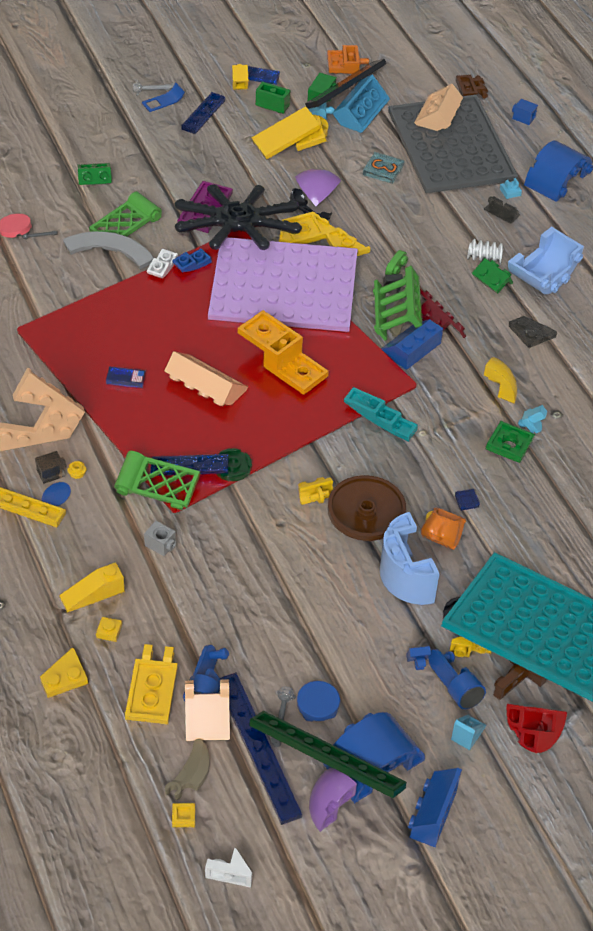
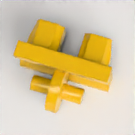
(315, 491)

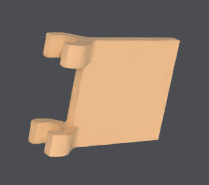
(207, 713)

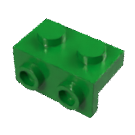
(491, 275)

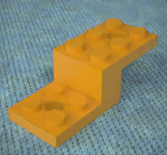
(283, 352)

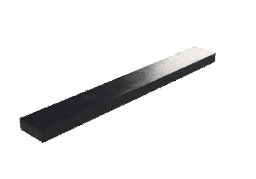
(345, 84)

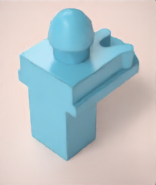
(322, 110)
(532, 417)

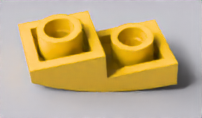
(462, 647)

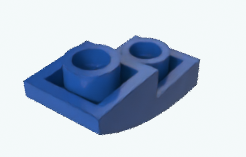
(193, 261)

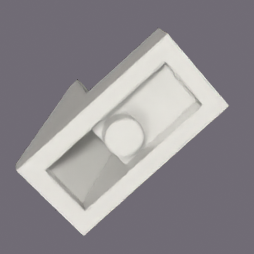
(235, 872)

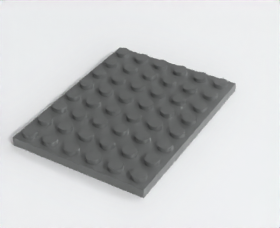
(456, 156)

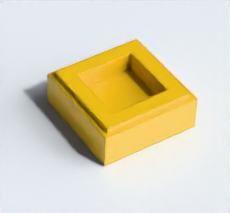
(183, 815)

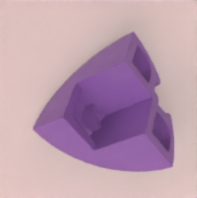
(317, 184)
(328, 794)

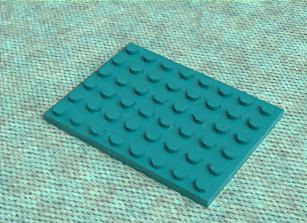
(529, 622)

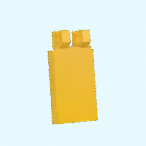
(152, 687)

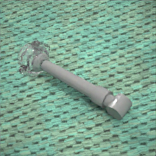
(137, 87)

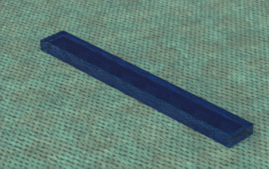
(261, 754)

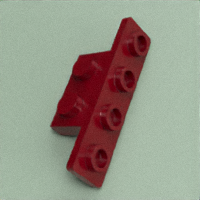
(434, 312)

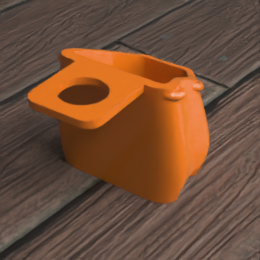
(443, 528)

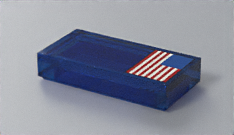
(126, 377)

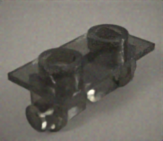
(504, 212)

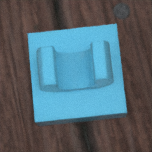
(510, 189)

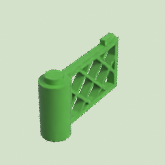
(139, 207)
(132, 476)

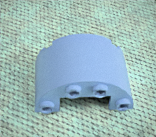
(550, 263)
(403, 578)

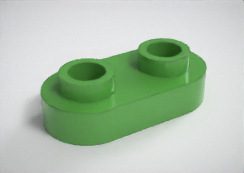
(395, 264)

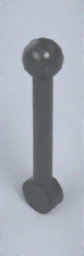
(26, 236)

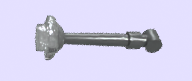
(285, 694)

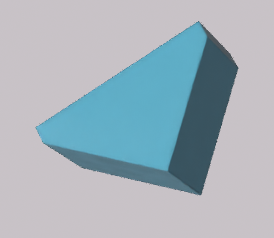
(467, 731)

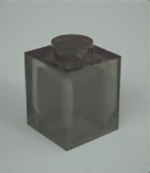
(50, 467)

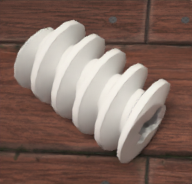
(485, 251)

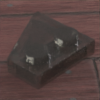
(531, 332)

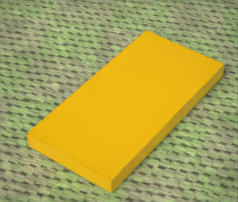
(286, 132)

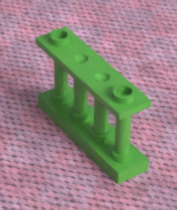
(412, 304)

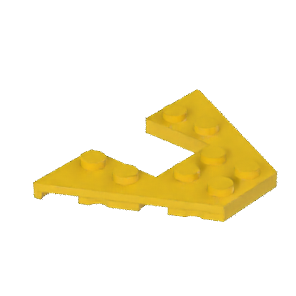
(318, 228)

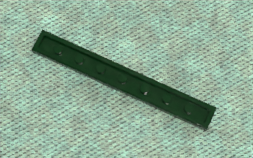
(328, 754)

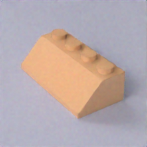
(204, 378)

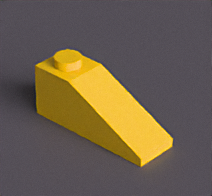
(93, 588)

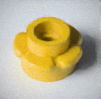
(77, 469)

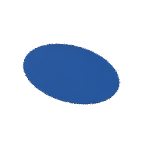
(56, 493)

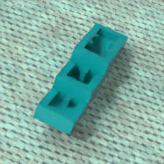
(381, 415)

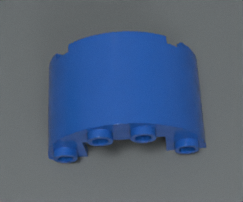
(554, 169)
(381, 743)

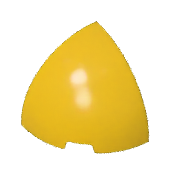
(500, 373)

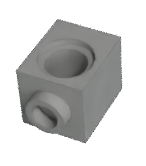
(160, 538)

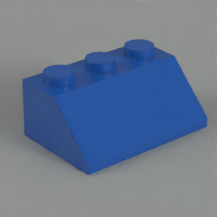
(414, 343)
(435, 806)

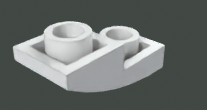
(163, 264)

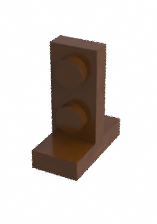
(514, 677)

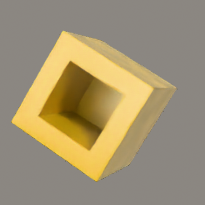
(239, 76)

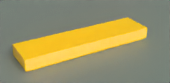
(31, 508)

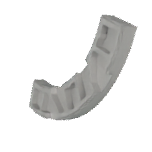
(112, 242)

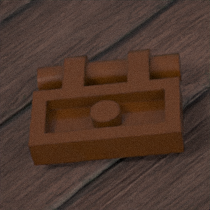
(471, 86)

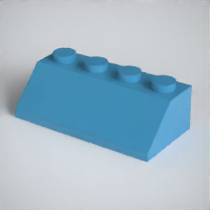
(361, 104)

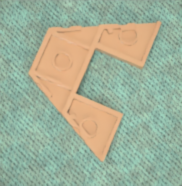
(55, 422)

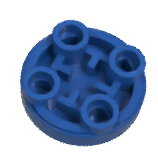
(318, 701)

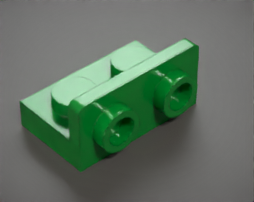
(94, 173)

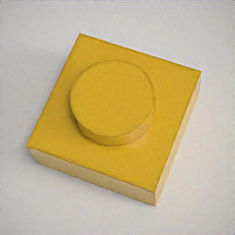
(109, 629)

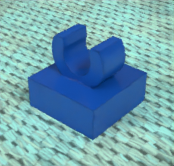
(419, 656)

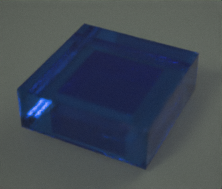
(467, 499)

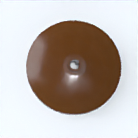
(365, 506)

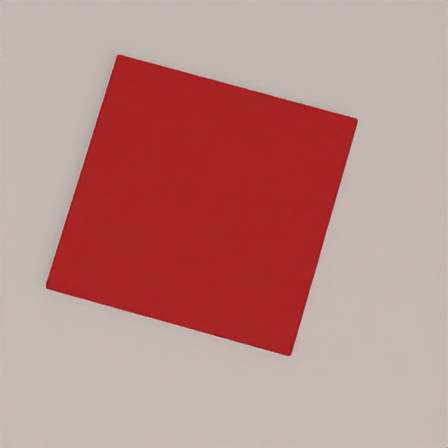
(152, 316)

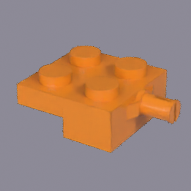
(345, 60)

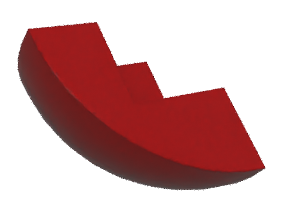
(535, 727)

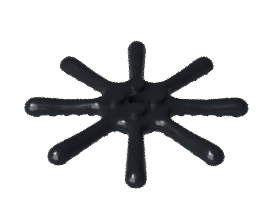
(237, 217)

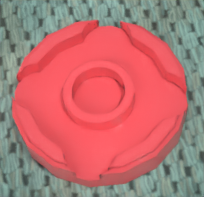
(15, 224)

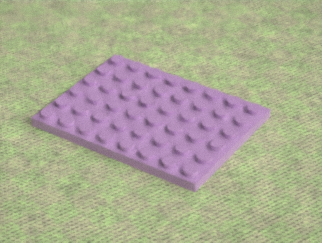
(288, 280)

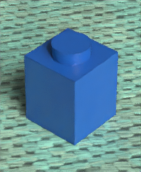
(524, 111)

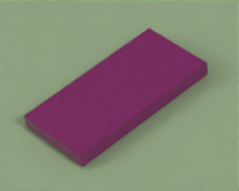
(203, 197)

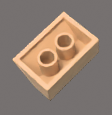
(439, 108)

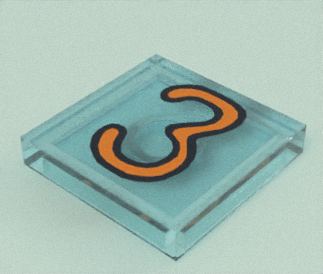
(383, 167)

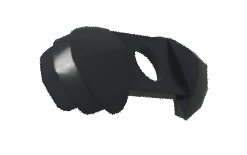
(297, 196)

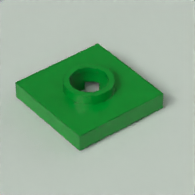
(507, 432)

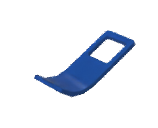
(166, 99)

